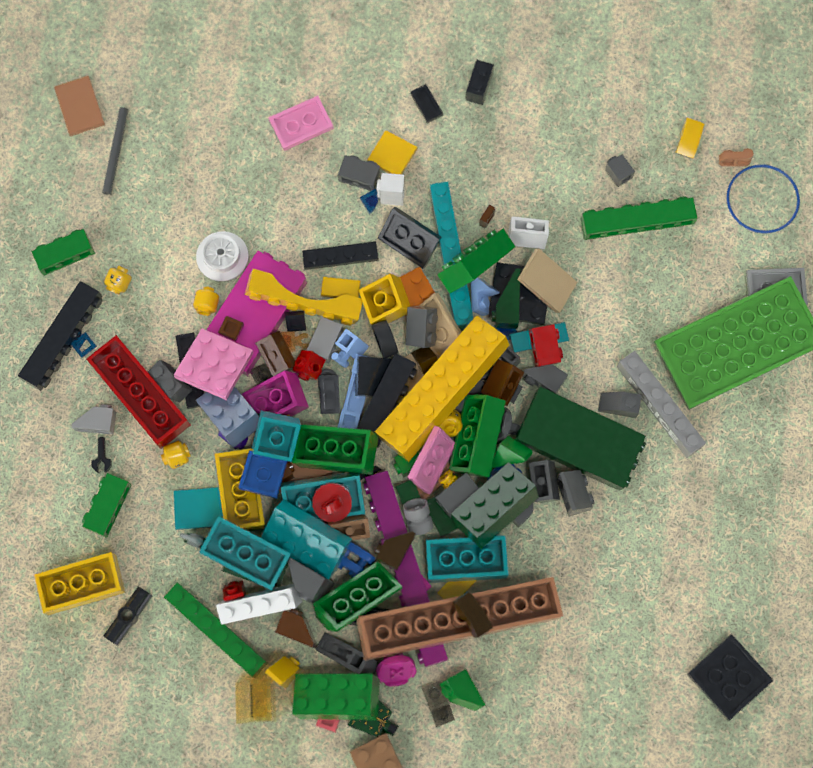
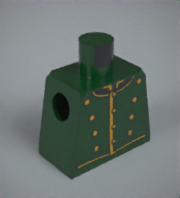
(375, 727)

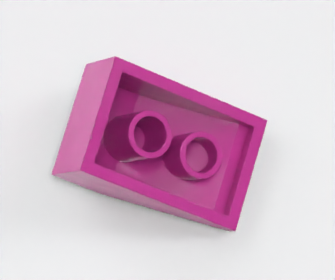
(278, 395)

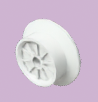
(224, 266)

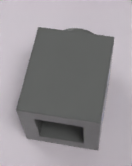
(619, 170)

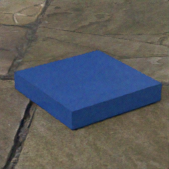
(262, 475)

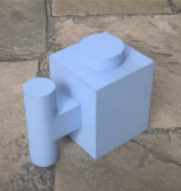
(350, 346)

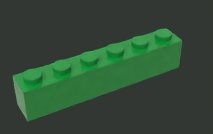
(638, 218)
(212, 628)

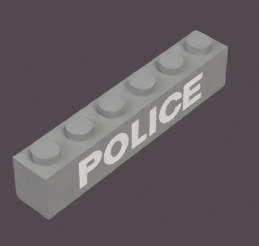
(661, 404)

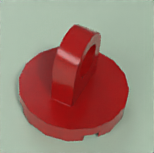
(332, 502)

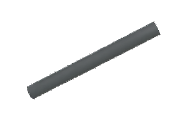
(115, 151)

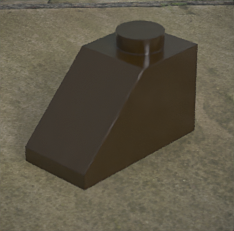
(394, 550)

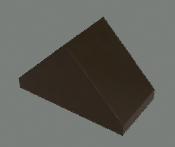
(424, 358)

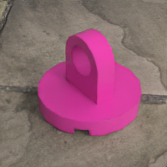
(396, 670)

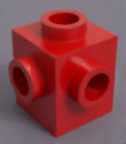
(308, 365)

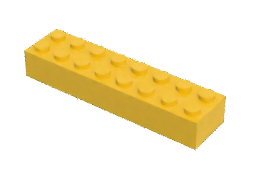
(442, 388)

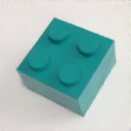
(276, 436)

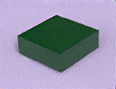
(407, 491)

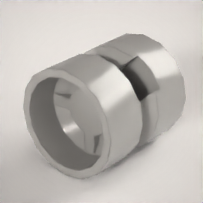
(417, 516)

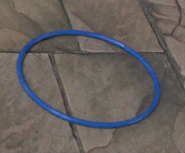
(762, 231)

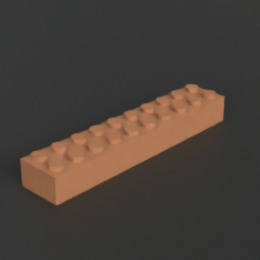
(440, 624)

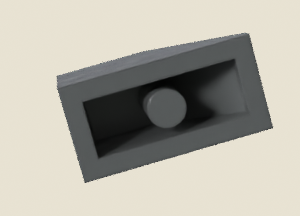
(620, 403)

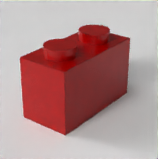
(545, 345)

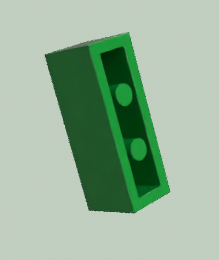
(63, 252)
(106, 505)

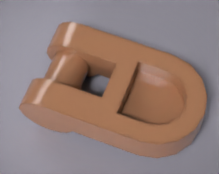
(731, 158)

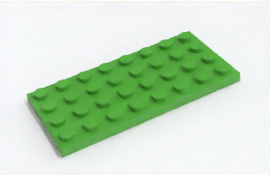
(738, 343)

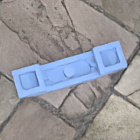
(353, 404)

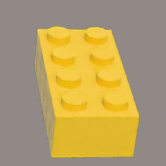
(238, 506)
(79, 583)

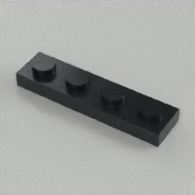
(340, 255)

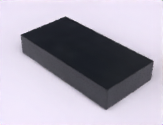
(426, 103)
(329, 394)

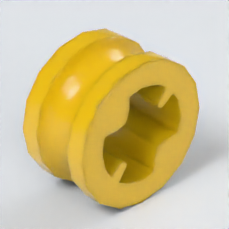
(447, 479)

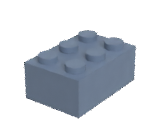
(231, 417)

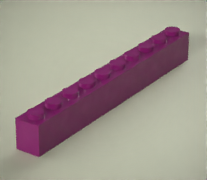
(408, 575)

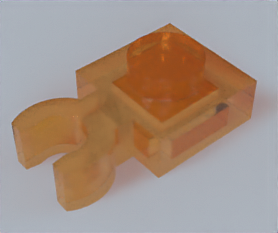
(293, 341)

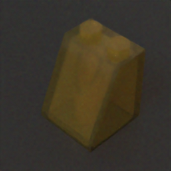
(255, 701)

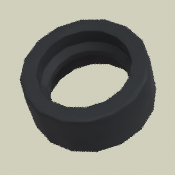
(385, 339)

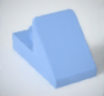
(479, 296)

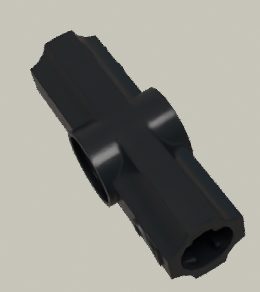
(120, 627)

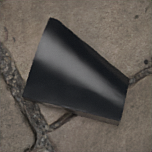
(369, 374)

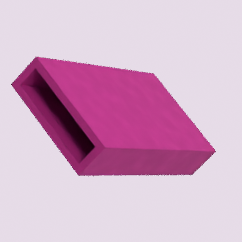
(258, 316)

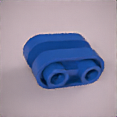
(365, 558)

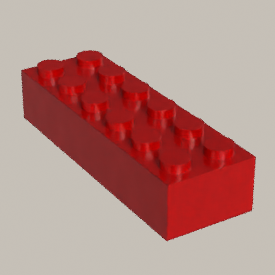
(138, 392)

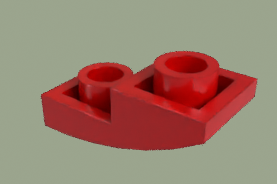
(233, 590)

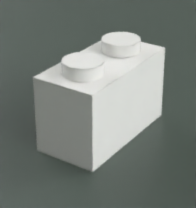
(391, 189)
(529, 232)

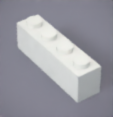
(259, 604)

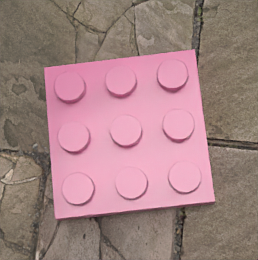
(213, 364)

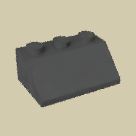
(308, 582)

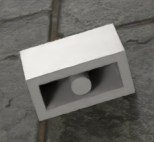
(325, 337)

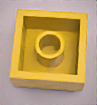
(385, 299)

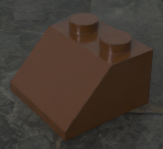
(296, 628)

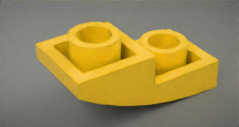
(690, 138)

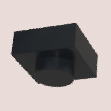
(295, 321)

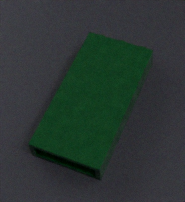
(581, 439)

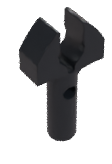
(101, 457)

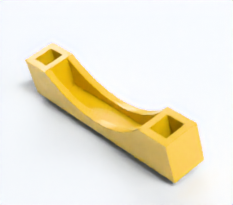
(265, 287)

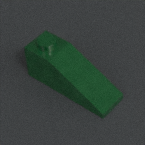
(507, 308)

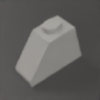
(97, 420)

